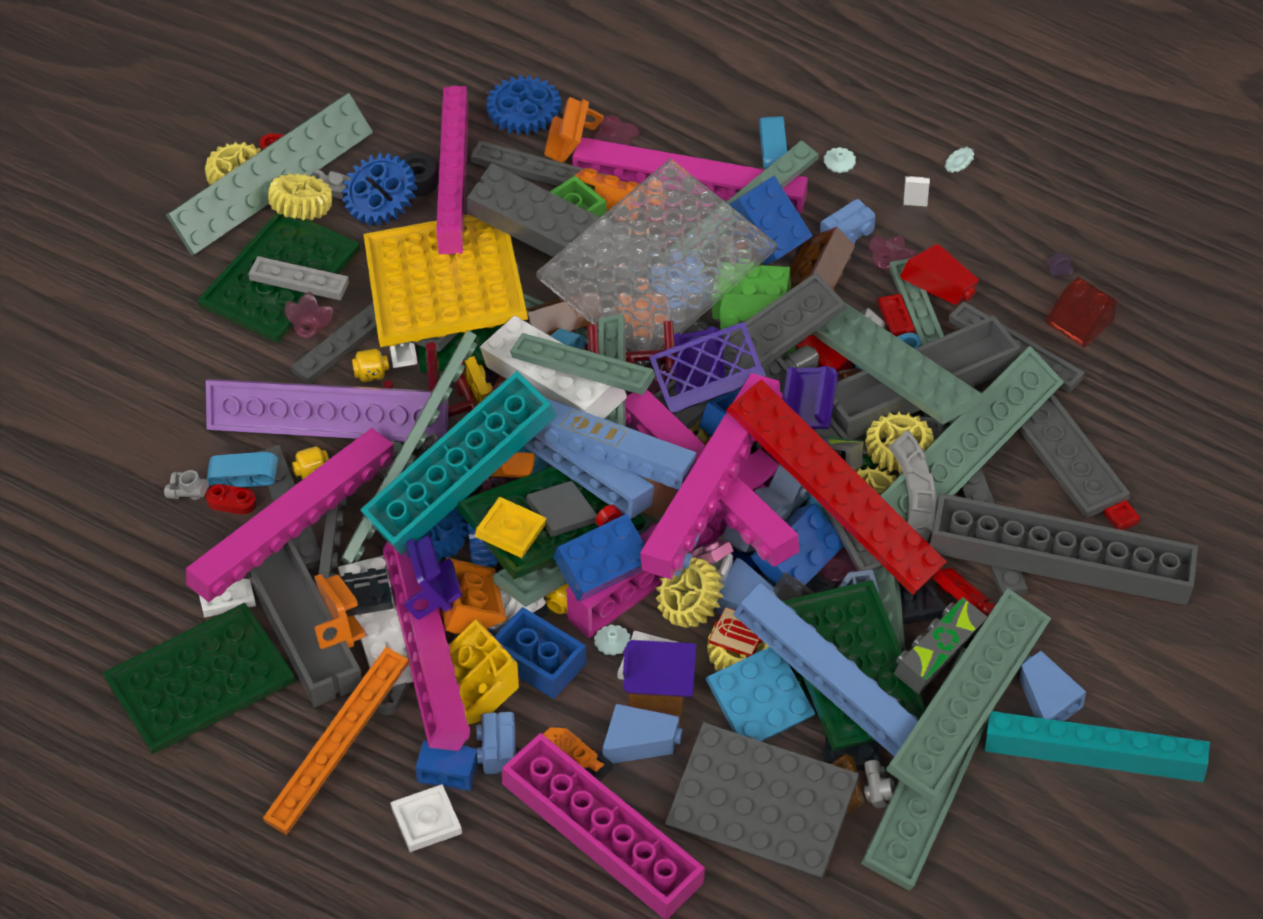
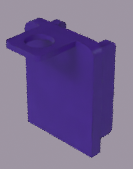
(704, 362)
(811, 394)
(437, 580)
(659, 668)

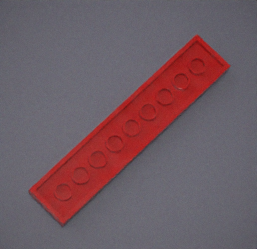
(836, 486)

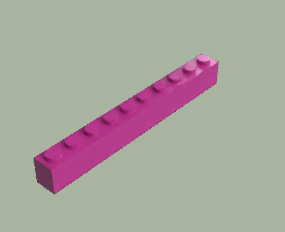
(637, 164)
(452, 170)
(700, 492)
(740, 506)
(289, 515)
(428, 659)

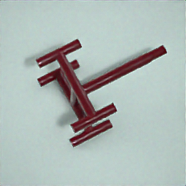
(632, 356)
(462, 385)

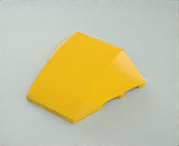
(483, 671)

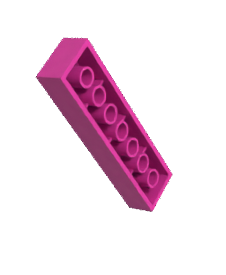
(603, 826)

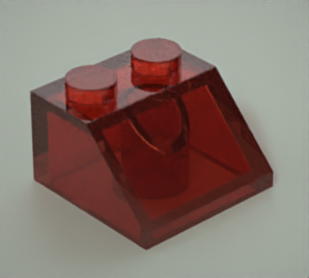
(1082, 312)

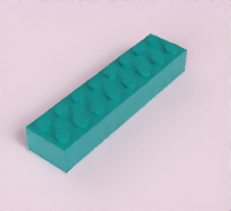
(459, 462)

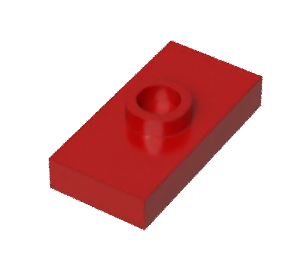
(895, 315)

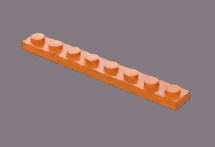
(335, 741)

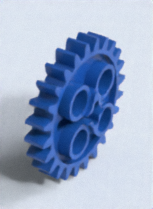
(523, 104)
(364, 205)
(447, 535)

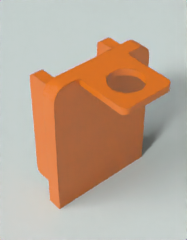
(567, 132)
(338, 600)

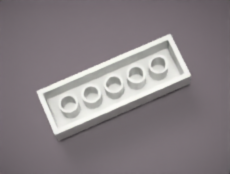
(552, 384)

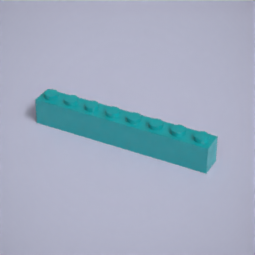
(1097, 746)

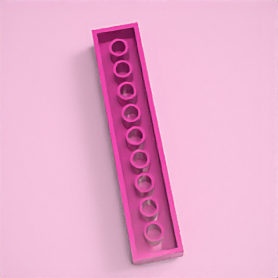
(612, 602)

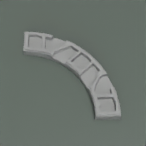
(919, 483)

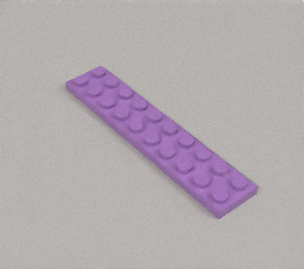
(317, 409)

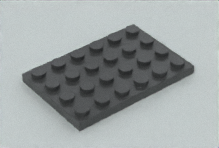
(762, 800)

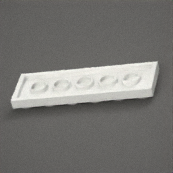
(380, 627)

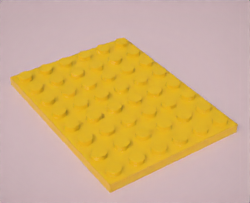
(443, 294)

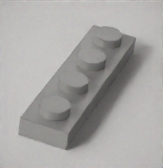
(298, 278)

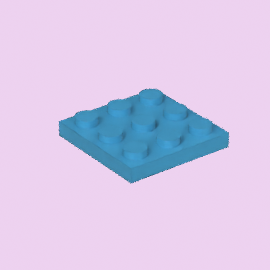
(760, 696)

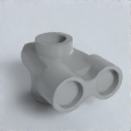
(186, 485)
(879, 788)

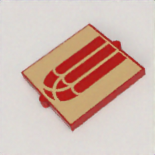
(734, 635)

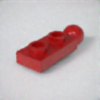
(955, 584)

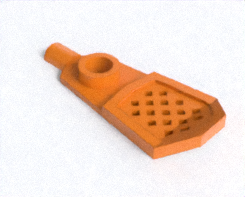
(573, 747)

